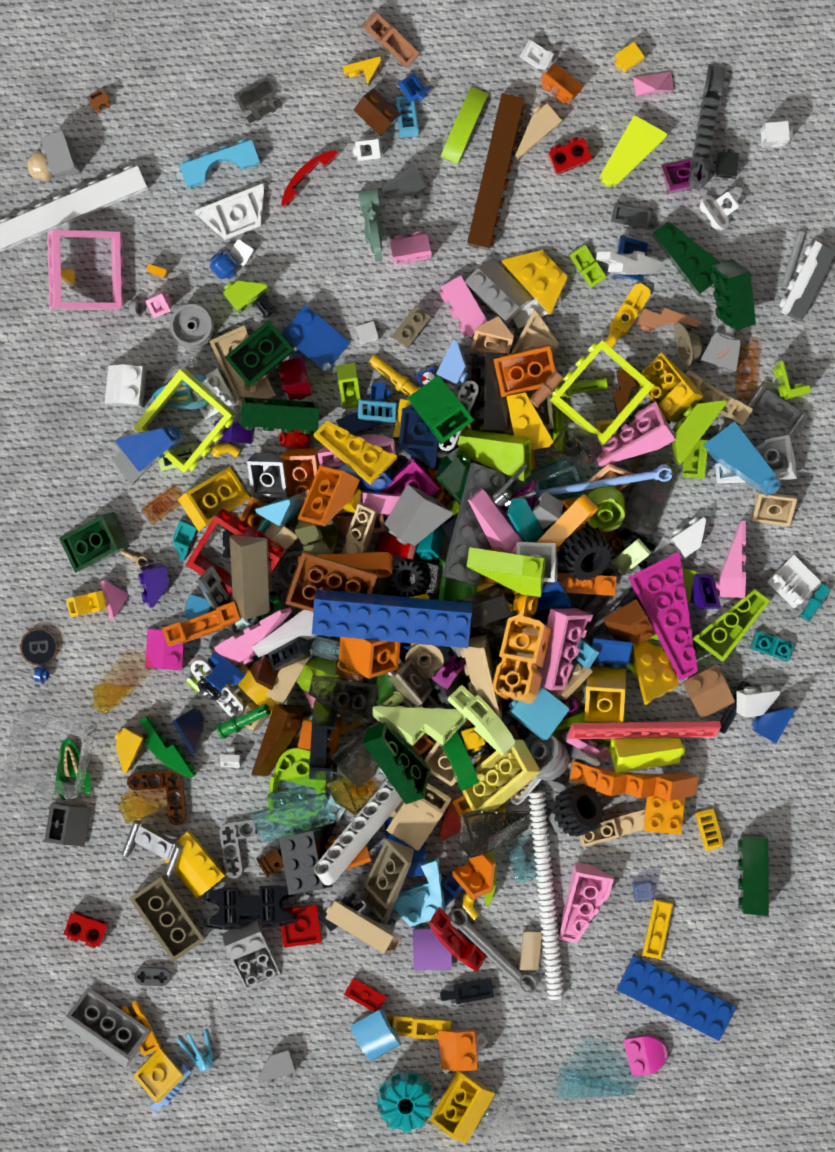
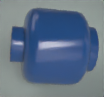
(223, 265)

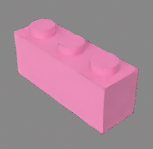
(463, 305)

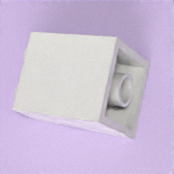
(125, 385)

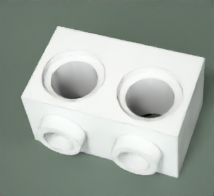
(775, 134)

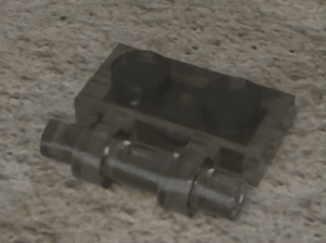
(254, 95)

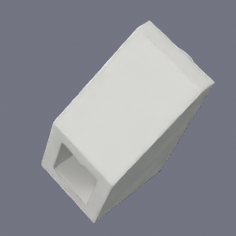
(690, 538)
(755, 701)

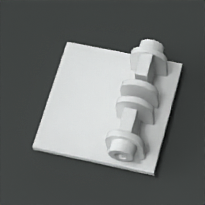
(218, 386)
(793, 581)

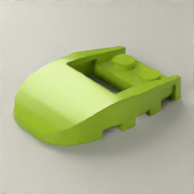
(294, 767)

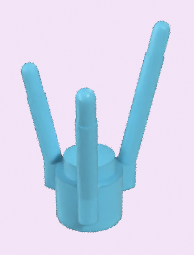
(203, 1059)

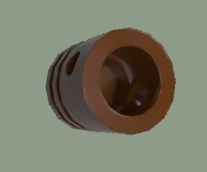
(271, 861)

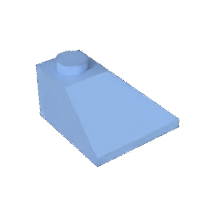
(454, 366)

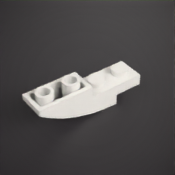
(629, 263)

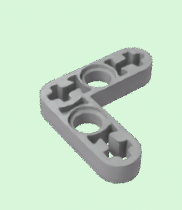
(237, 834)

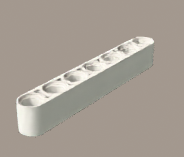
(357, 834)

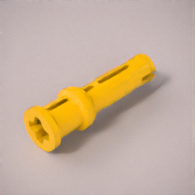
(402, 382)

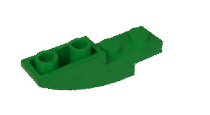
(170, 756)

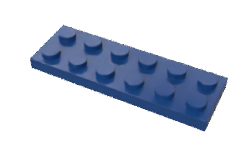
(676, 998)

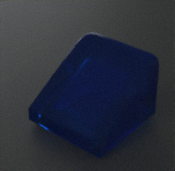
(642, 891)

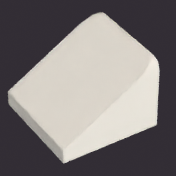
(241, 252)
(367, 333)

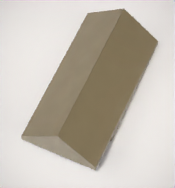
(250, 575)
(387, 878)

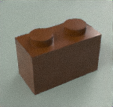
(377, 112)

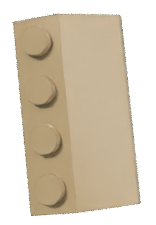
(481, 672)

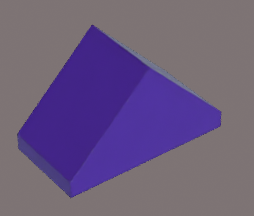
(236, 434)
(704, 592)

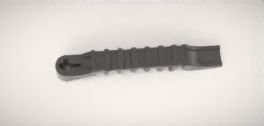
(706, 124)

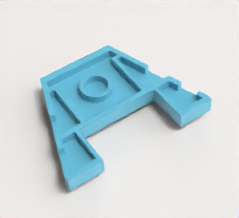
(420, 901)

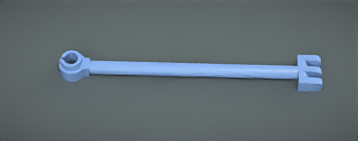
(656, 474)

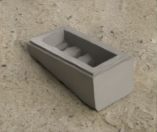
(583, 756)

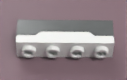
(807, 281)

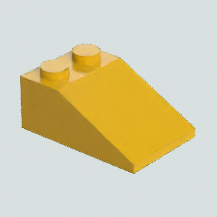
(213, 494)

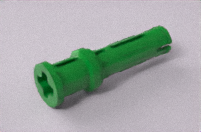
(236, 723)

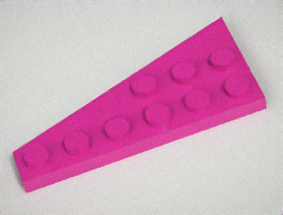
(666, 606)

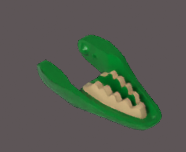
(68, 765)

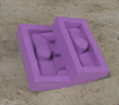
(429, 952)

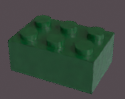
(733, 294)
(259, 353)

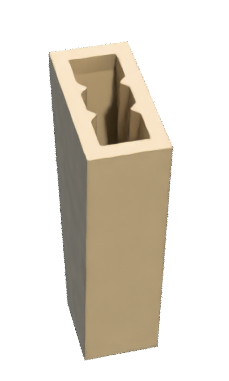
(363, 927)

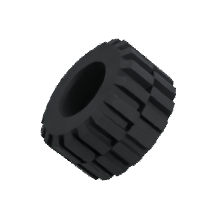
(586, 554)
(589, 807)

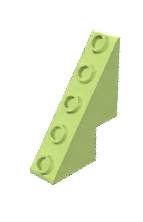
(414, 722)

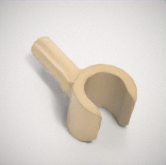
(135, 558)

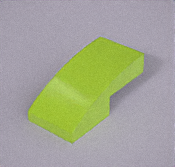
(587, 266)

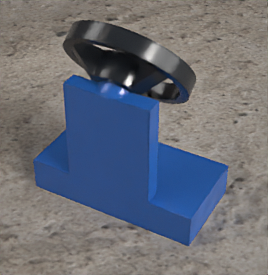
(219, 676)

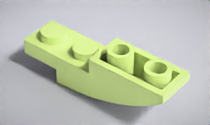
(484, 718)

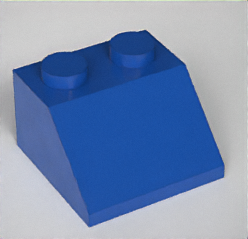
(611, 652)

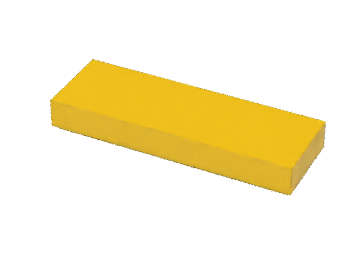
(657, 929)

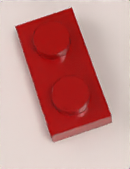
(365, 995)

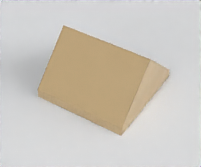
(774, 509)

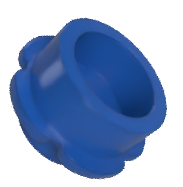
(41, 674)

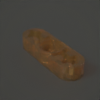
(749, 386)

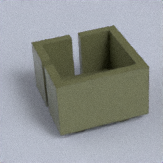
(318, 538)

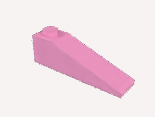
(644, 434)
(239, 648)

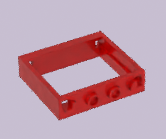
(239, 528)

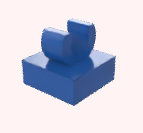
(379, 392)

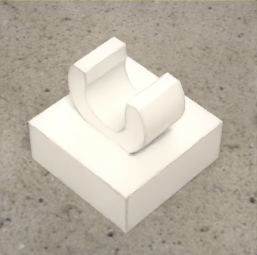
(230, 758)
(337, 810)

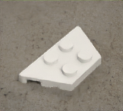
(235, 213)

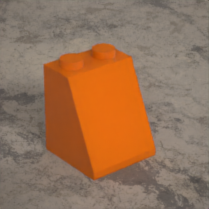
(369, 656)

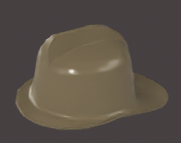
(688, 345)

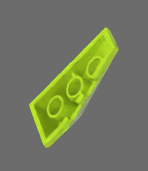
(512, 570)

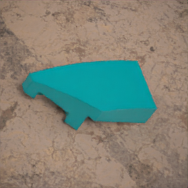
(183, 537)

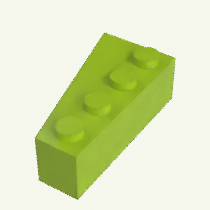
(729, 629)

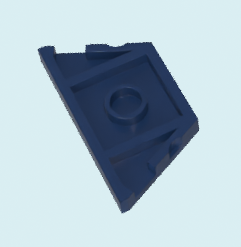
(417, 438)

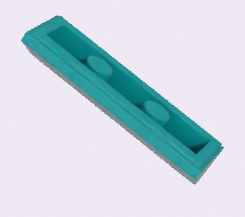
(524, 520)

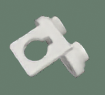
(715, 210)

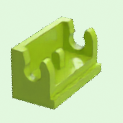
(695, 463)

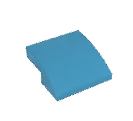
(375, 1035)

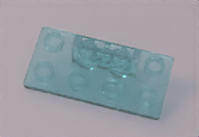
(292, 813)

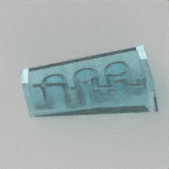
(552, 475)

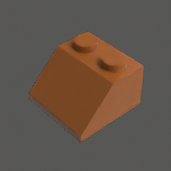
(630, 624)

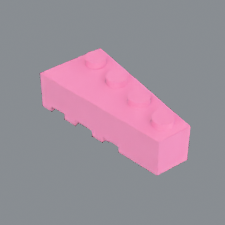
(566, 632)

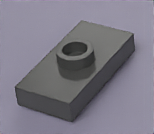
(631, 216)

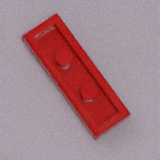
(390, 544)

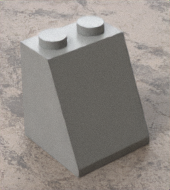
(416, 516)

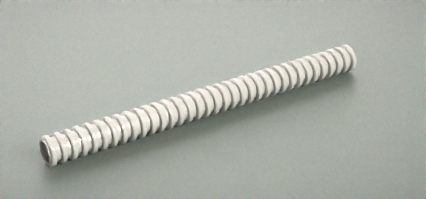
(546, 895)

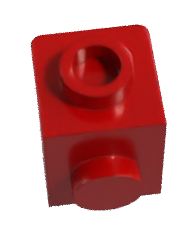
(294, 440)

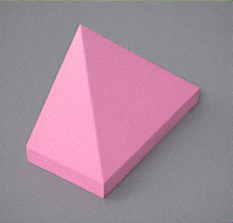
(653, 84)
(114, 596)

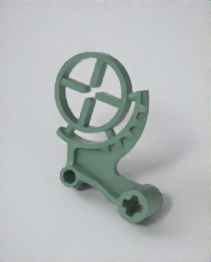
(373, 228)

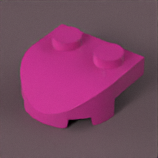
(645, 1054)

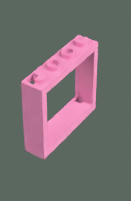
(54, 270)

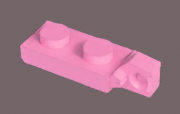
(588, 746)

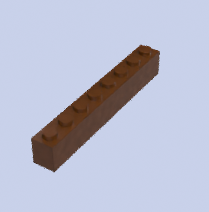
(495, 171)

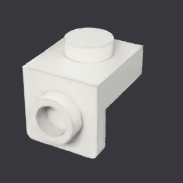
(536, 55)

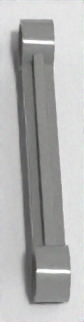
(493, 953)

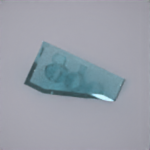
(580, 1086)

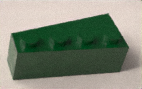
(687, 257)
(398, 762)

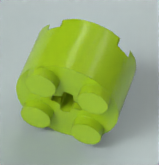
(610, 508)

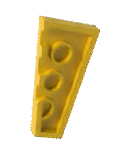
(355, 452)

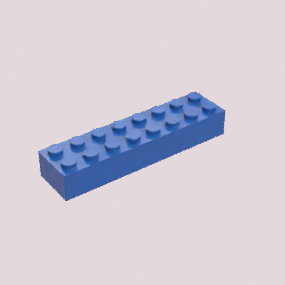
(391, 618)

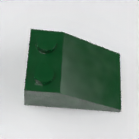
(94, 541)

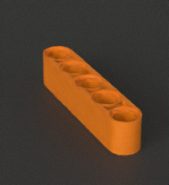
(373, 562)

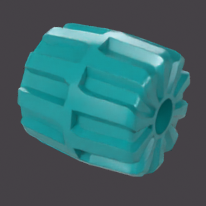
(405, 1114)

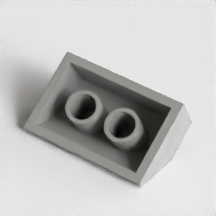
(498, 290)

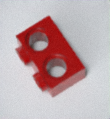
(571, 160)
(87, 923)

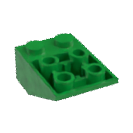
(440, 409)

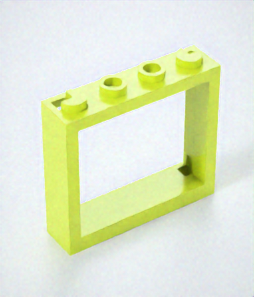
(581, 365)
(214, 436)

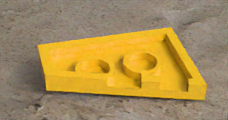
(527, 422)

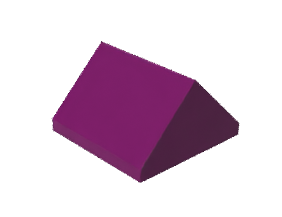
(677, 176)

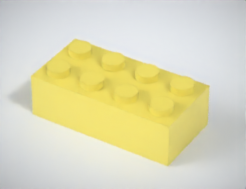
(501, 777)

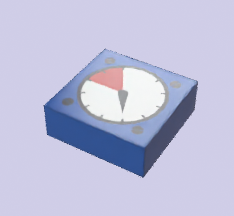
(426, 376)

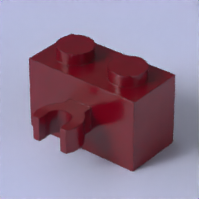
(295, 378)

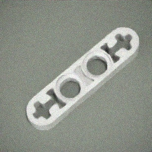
(472, 396)
(223, 702)

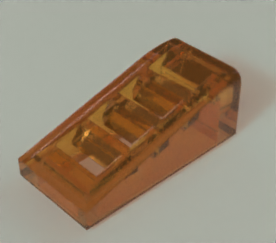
(152, 520)

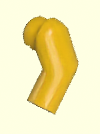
(225, 447)
(467, 906)

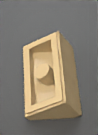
(530, 950)

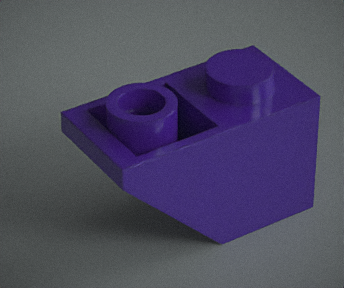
(154, 583)

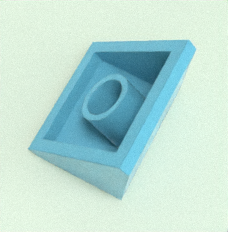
(282, 510)

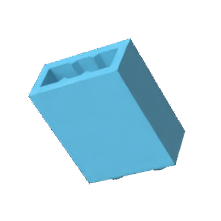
(541, 715)

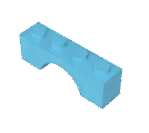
(196, 170)

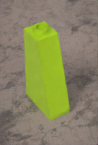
(498, 451)

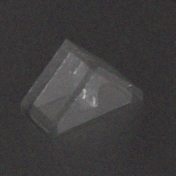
(346, 887)

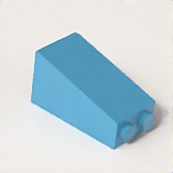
(739, 456)

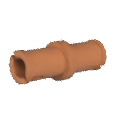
(546, 389)

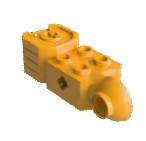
(521, 653)

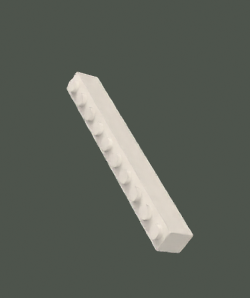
(71, 207)

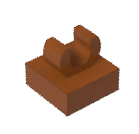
(98, 98)

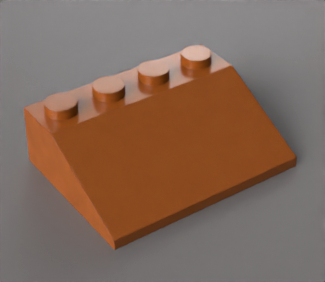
(325, 574)

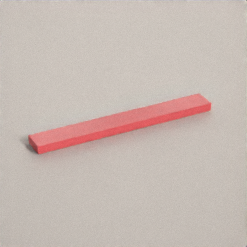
(644, 730)

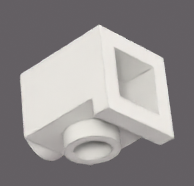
(375, 152)

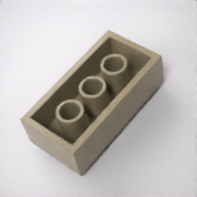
(167, 918)

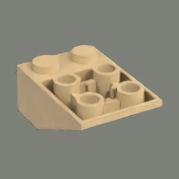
(417, 819)

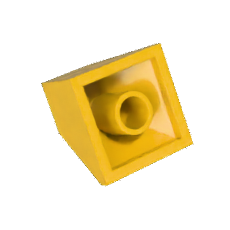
(128, 747)

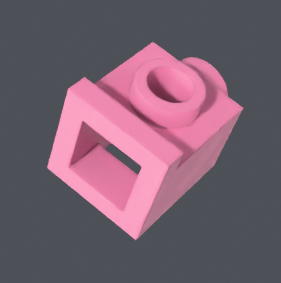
(159, 303)

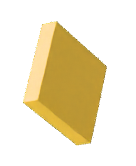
(158, 1075)

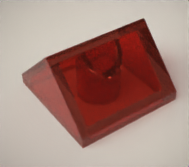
(451, 823)

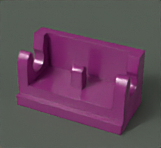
(449, 672)

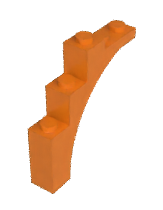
(640, 785)

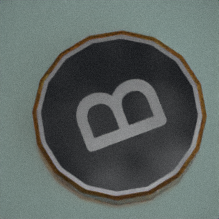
(39, 646)

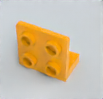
(663, 815)

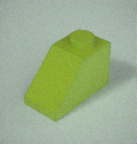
(348, 385)

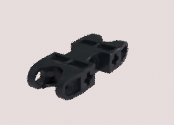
(249, 908)

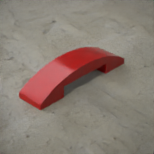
(323, 159)
(454, 942)

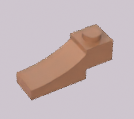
(390, 39)
(650, 320)

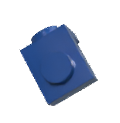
(413, 88)

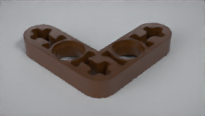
(164, 783)

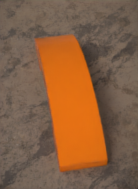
(202, 625)

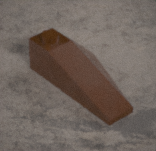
(280, 731)

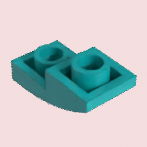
(771, 645)

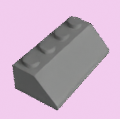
(106, 1027)

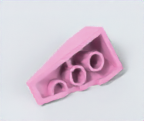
(495, 522)
(732, 578)
(584, 897)

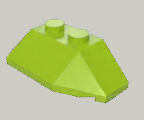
(693, 427)

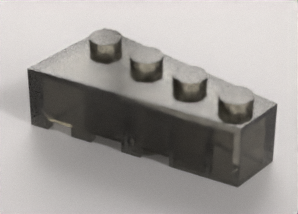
(490, 604)

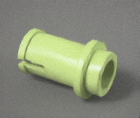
(394, 700)

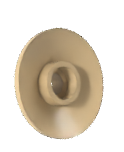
(433, 662)

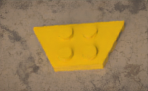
(538, 276)
(653, 671)

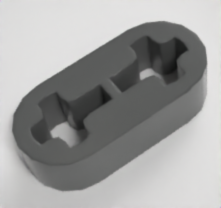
(152, 981)

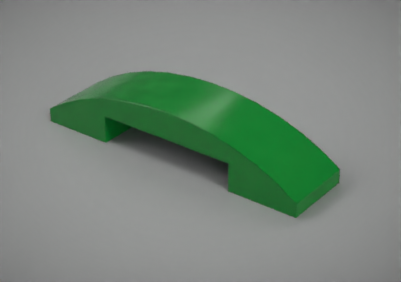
(460, 762)

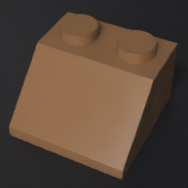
(708, 692)

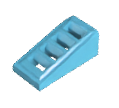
(408, 128)
(382, 419)

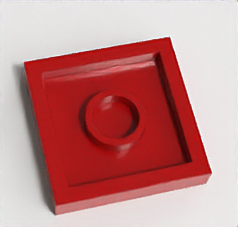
(303, 931)

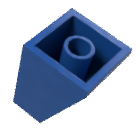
(150, 446)

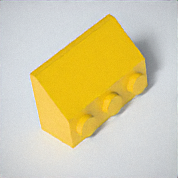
(196, 866)
(462, 1107)

